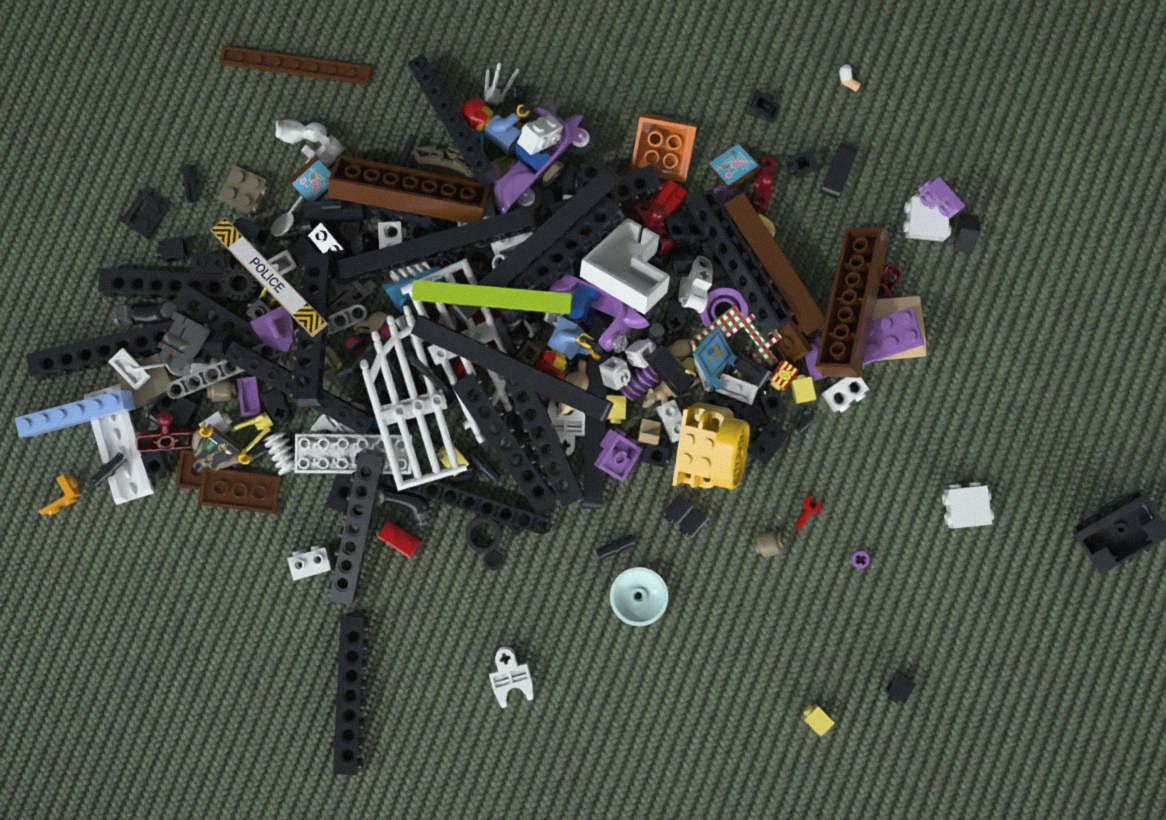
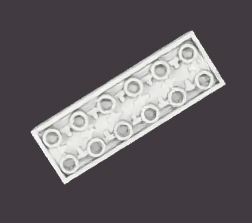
(117, 435)
(337, 453)

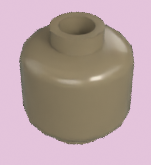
(221, 390)
(768, 543)

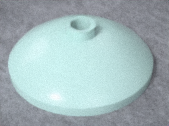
(643, 610)

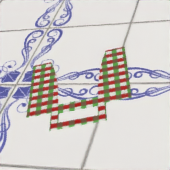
(731, 322)

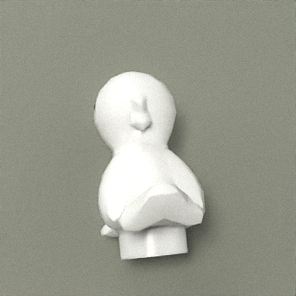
(293, 131)

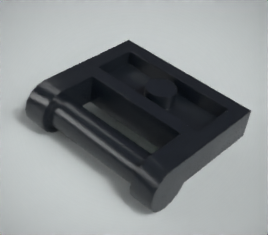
(149, 217)

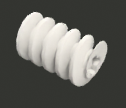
(408, 272)
(281, 452)

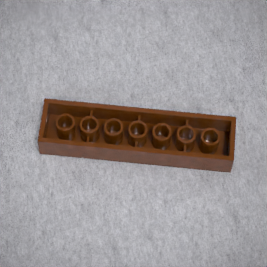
(408, 190)
(775, 265)
(852, 302)

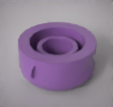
(722, 293)

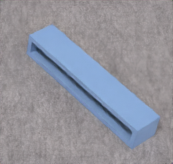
(75, 413)

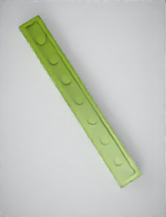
(491, 297)

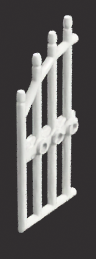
(482, 332)
(409, 408)

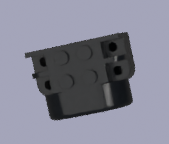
(1120, 531)

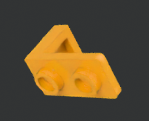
(69, 487)

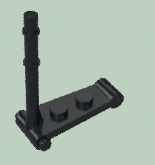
(385, 214)
(450, 396)

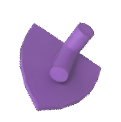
(275, 329)

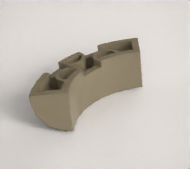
(442, 161)

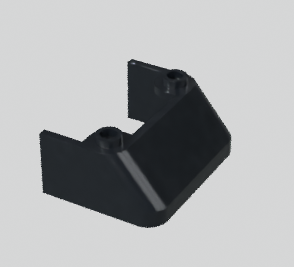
(368, 352)

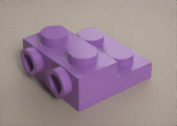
(938, 193)
(618, 454)

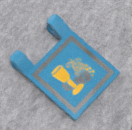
(713, 355)

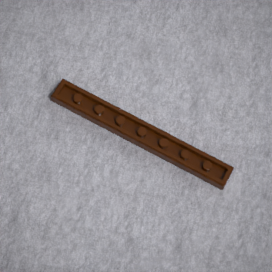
(295, 65)

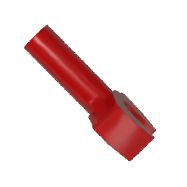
(807, 511)

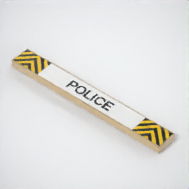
(269, 277)

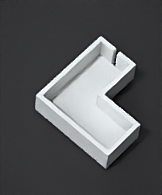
(622, 267)

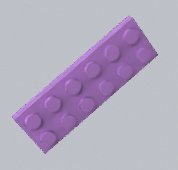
(886, 338)

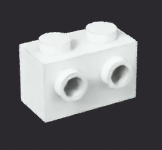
(540, 134)
(310, 562)

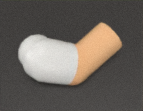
(846, 77)

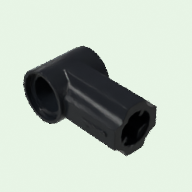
(756, 373)

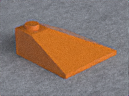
(665, 145)

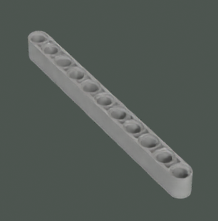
(224, 372)

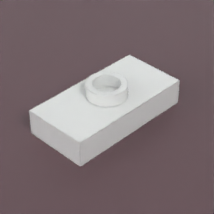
(123, 363)
(737, 389)

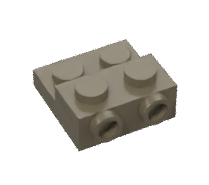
(244, 191)

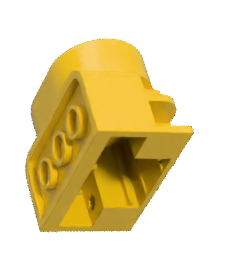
(711, 447)

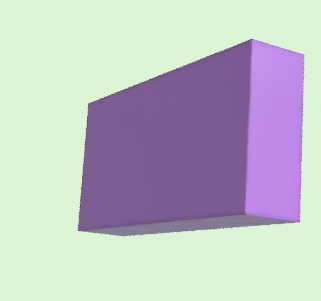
(249, 396)

